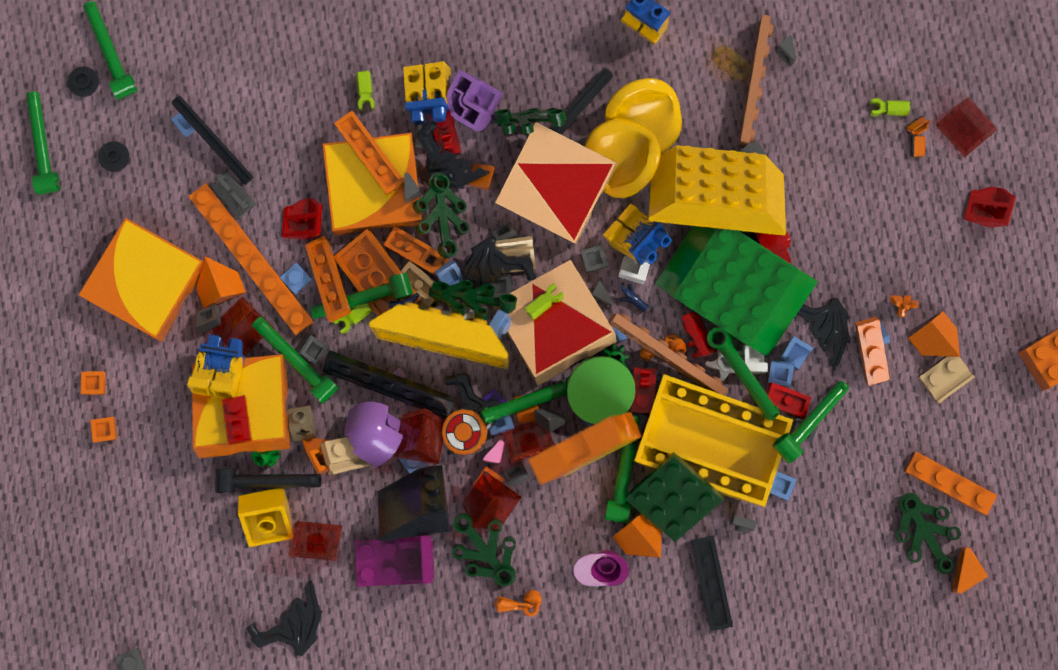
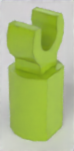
(364, 89)
(890, 107)
(543, 302)
(357, 314)

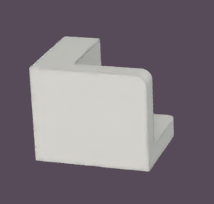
(633, 271)
(754, 360)

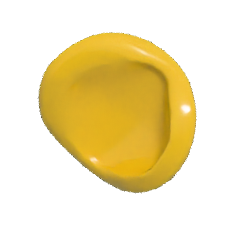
(650, 105)
(634, 151)

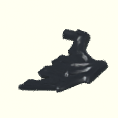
(446, 162)
(488, 261)
(830, 326)
(468, 396)
(297, 628)

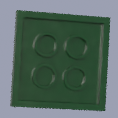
(674, 497)

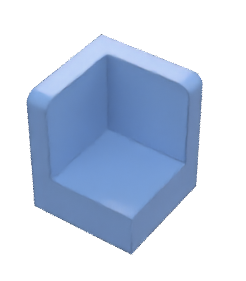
(795, 352)

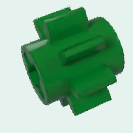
(615, 350)
(267, 457)

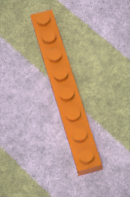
(251, 259)

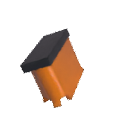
(917, 126)
(918, 146)

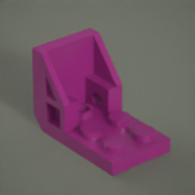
(394, 561)

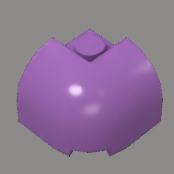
(472, 100)
(373, 432)

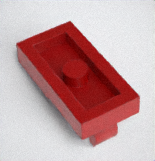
(446, 135)
(694, 326)
(644, 390)
(788, 400)
(237, 420)

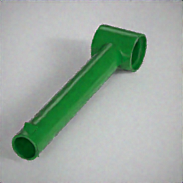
(122, 83)
(46, 180)
(398, 287)
(743, 372)
(321, 387)
(524, 402)
(789, 445)
(617, 508)

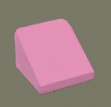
(495, 453)

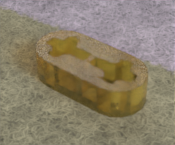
(735, 59)

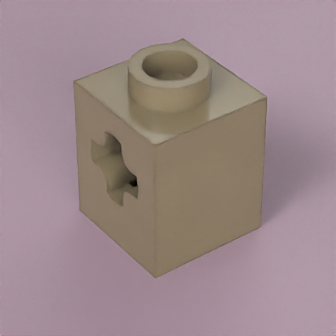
(300, 419)

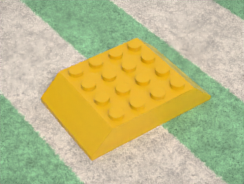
(718, 190)
(441, 334)
(716, 437)

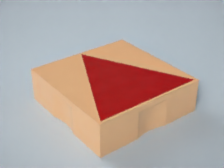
(556, 183)
(565, 331)

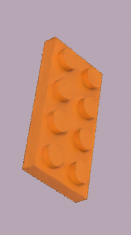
(368, 267)

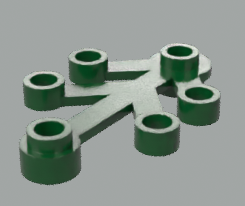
(524, 118)
(441, 212)
(471, 297)
(924, 530)
(486, 552)

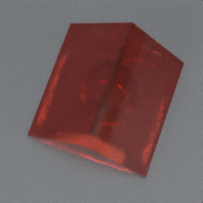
(966, 127)
(237, 324)
(421, 436)
(527, 441)
(490, 500)
(316, 541)

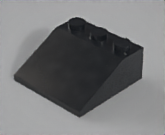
(414, 505)

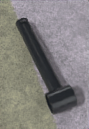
(227, 480)

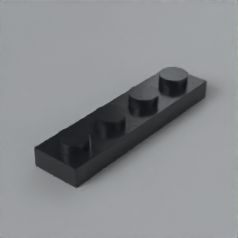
(711, 583)

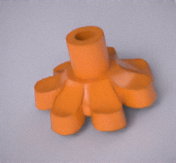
(903, 304)

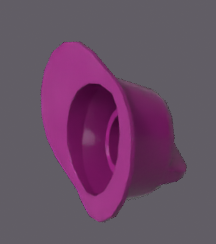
(601, 569)

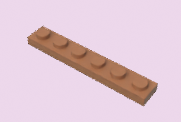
(754, 90)
(660, 349)

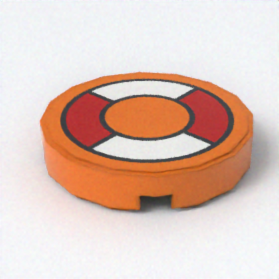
(464, 432)

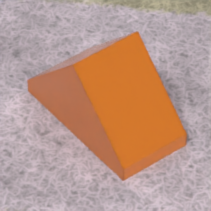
(968, 571)

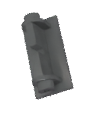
(233, 194)

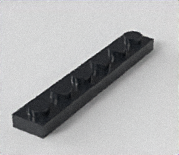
(388, 384)

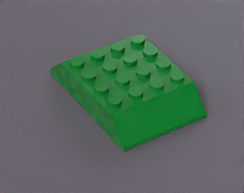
(736, 285)

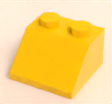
(265, 517)

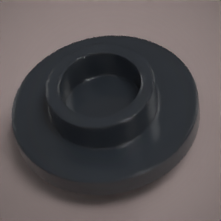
(83, 81)
(113, 156)

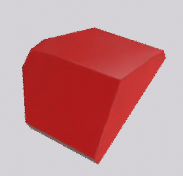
(990, 207)
(302, 220)

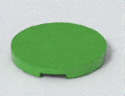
(600, 389)

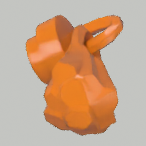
(675, 345)
(530, 600)

